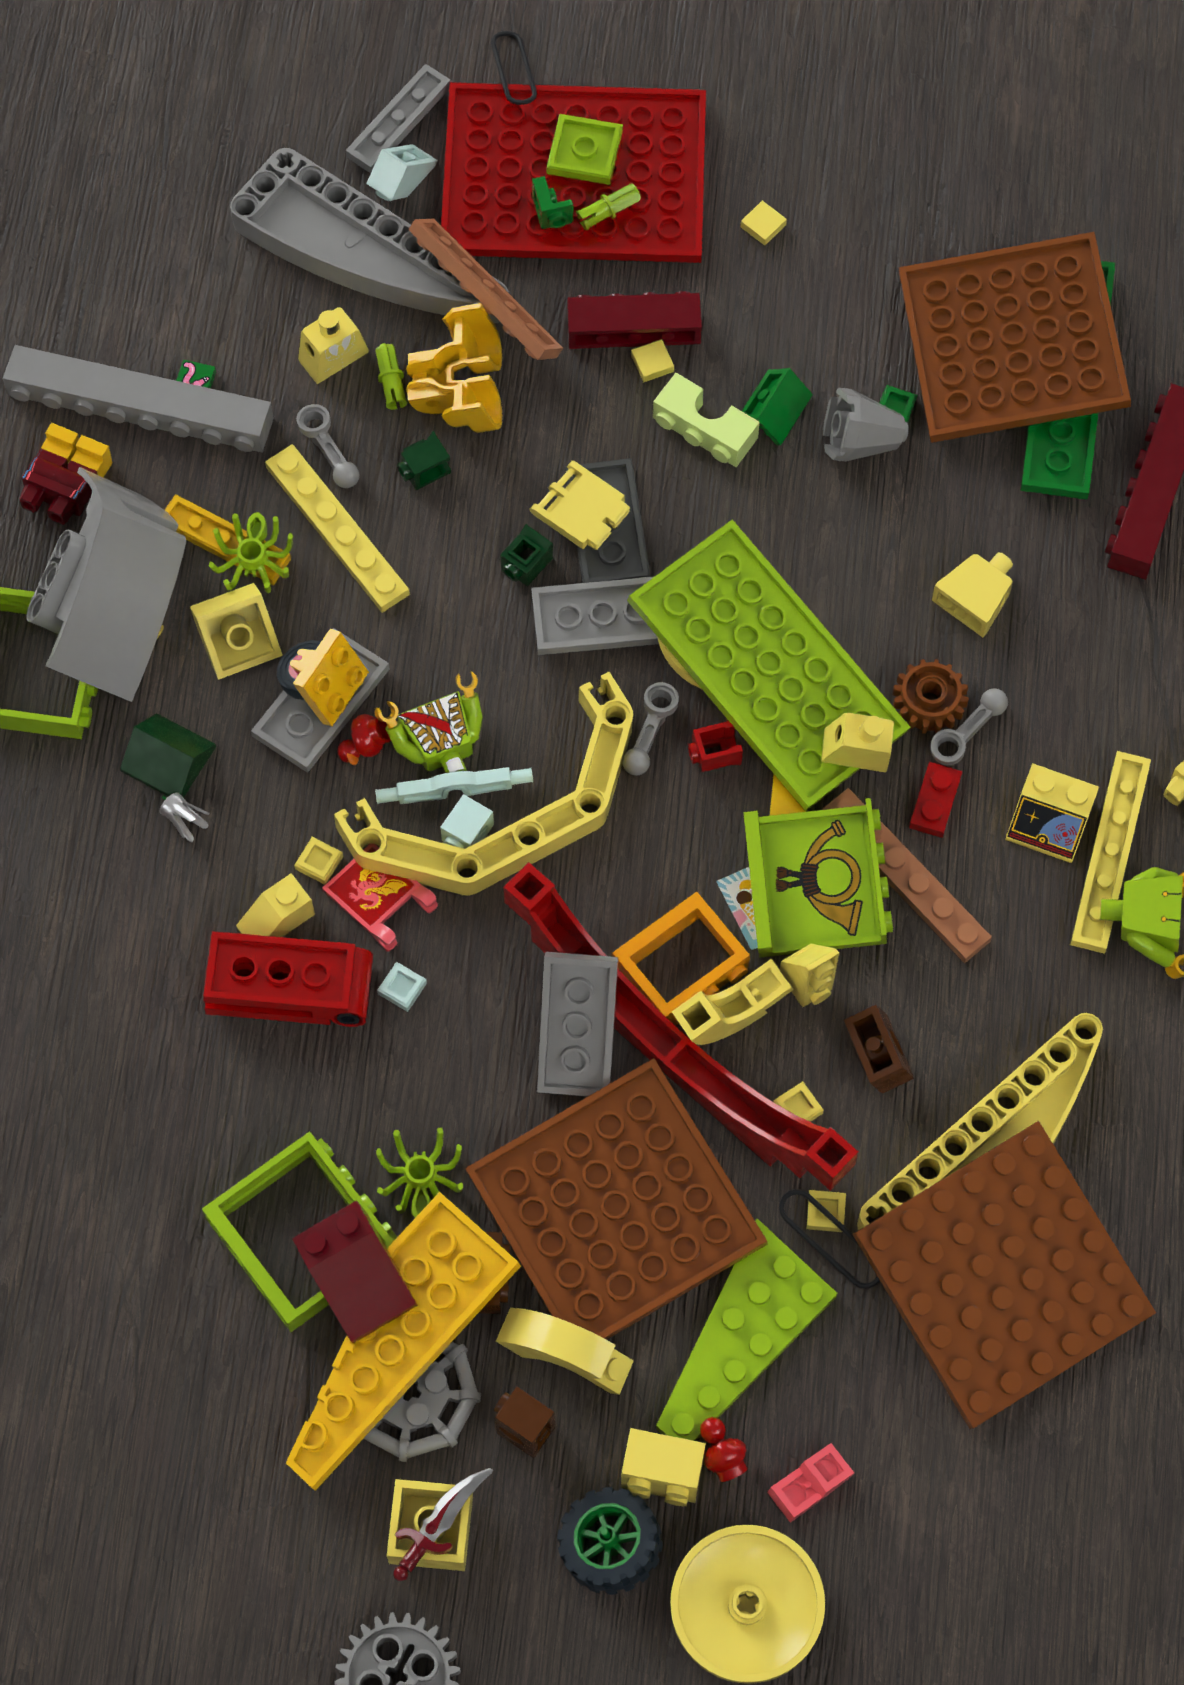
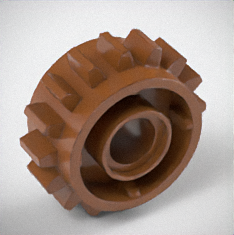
(934, 679)

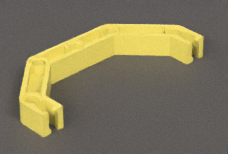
(503, 852)

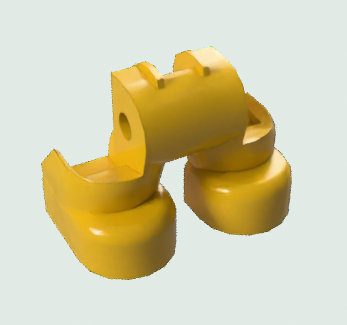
(433, 371)

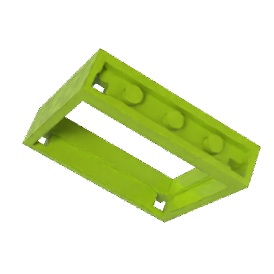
(18, 602)
(218, 1210)

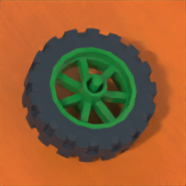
(634, 1565)

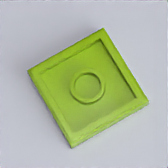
(584, 149)

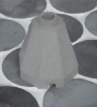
(861, 427)

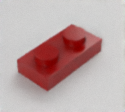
(935, 799)

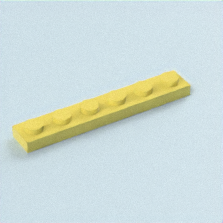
(337, 528)
(1110, 850)

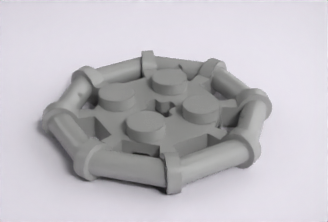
(429, 1407)

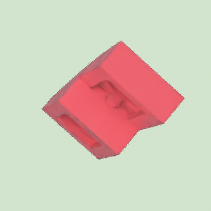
(810, 1482)

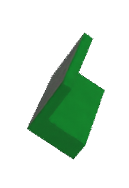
(778, 403)

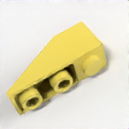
(811, 973)

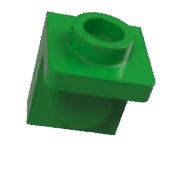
(548, 210)

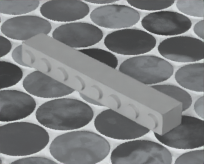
(138, 399)

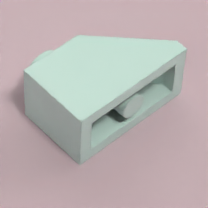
(400, 171)

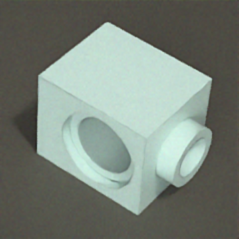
(467, 823)

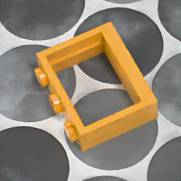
(664, 930)

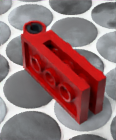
(317, 986)

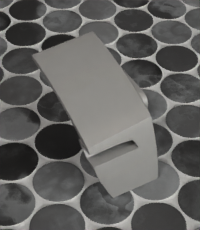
(109, 588)

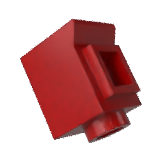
(711, 736)

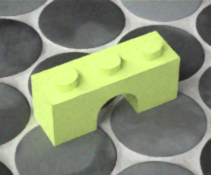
(725, 437)

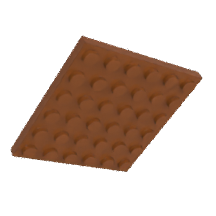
(1014, 337)
(616, 1204)
(1004, 1274)

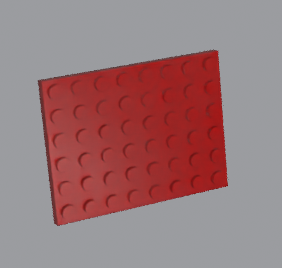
(503, 145)

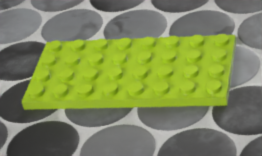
(761, 658)

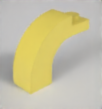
(727, 1012)
(566, 1345)

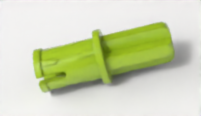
(609, 206)
(390, 376)

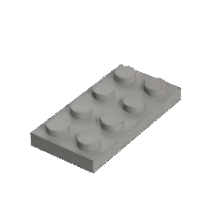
(589, 617)
(296, 731)
(576, 1023)

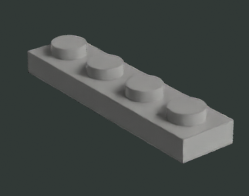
(398, 117)

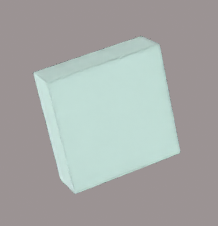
(402, 986)

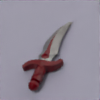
(438, 1522)

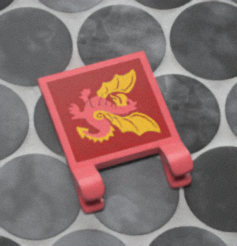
(375, 897)

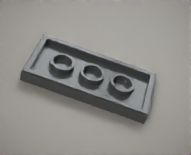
(624, 551)

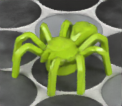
(252, 551)
(419, 1174)

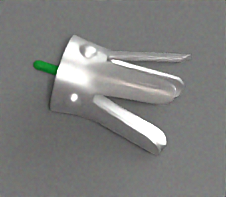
(176, 807)

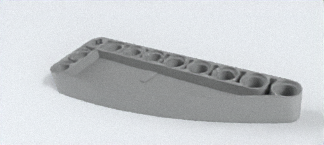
(332, 240)

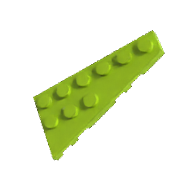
(754, 1320)

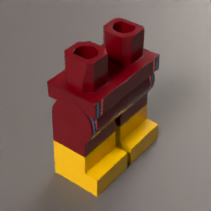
(54, 473)

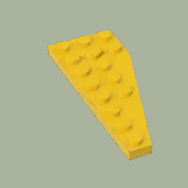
(452, 1276)

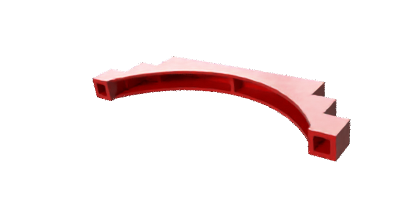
(750, 1116)

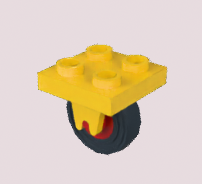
(322, 674)

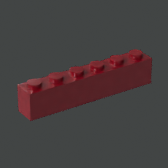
(1152, 491)

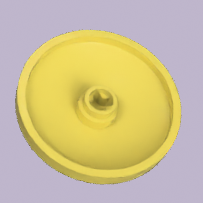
(747, 1604)

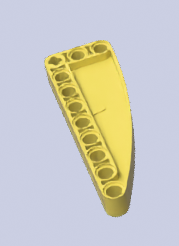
(1046, 1103)

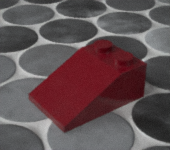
(354, 1271)

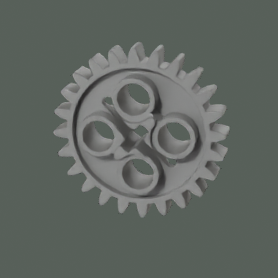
(365, 1663)

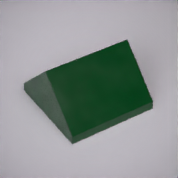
(165, 755)

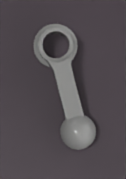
(344, 473)
(992, 703)
(636, 760)

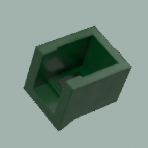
(424, 462)
(526, 571)

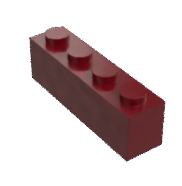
(634, 320)

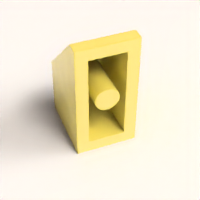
(278, 910)

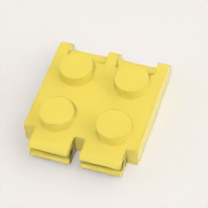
(582, 507)

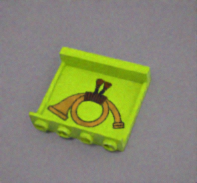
(817, 879)

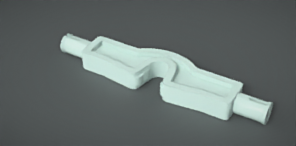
(439, 786)

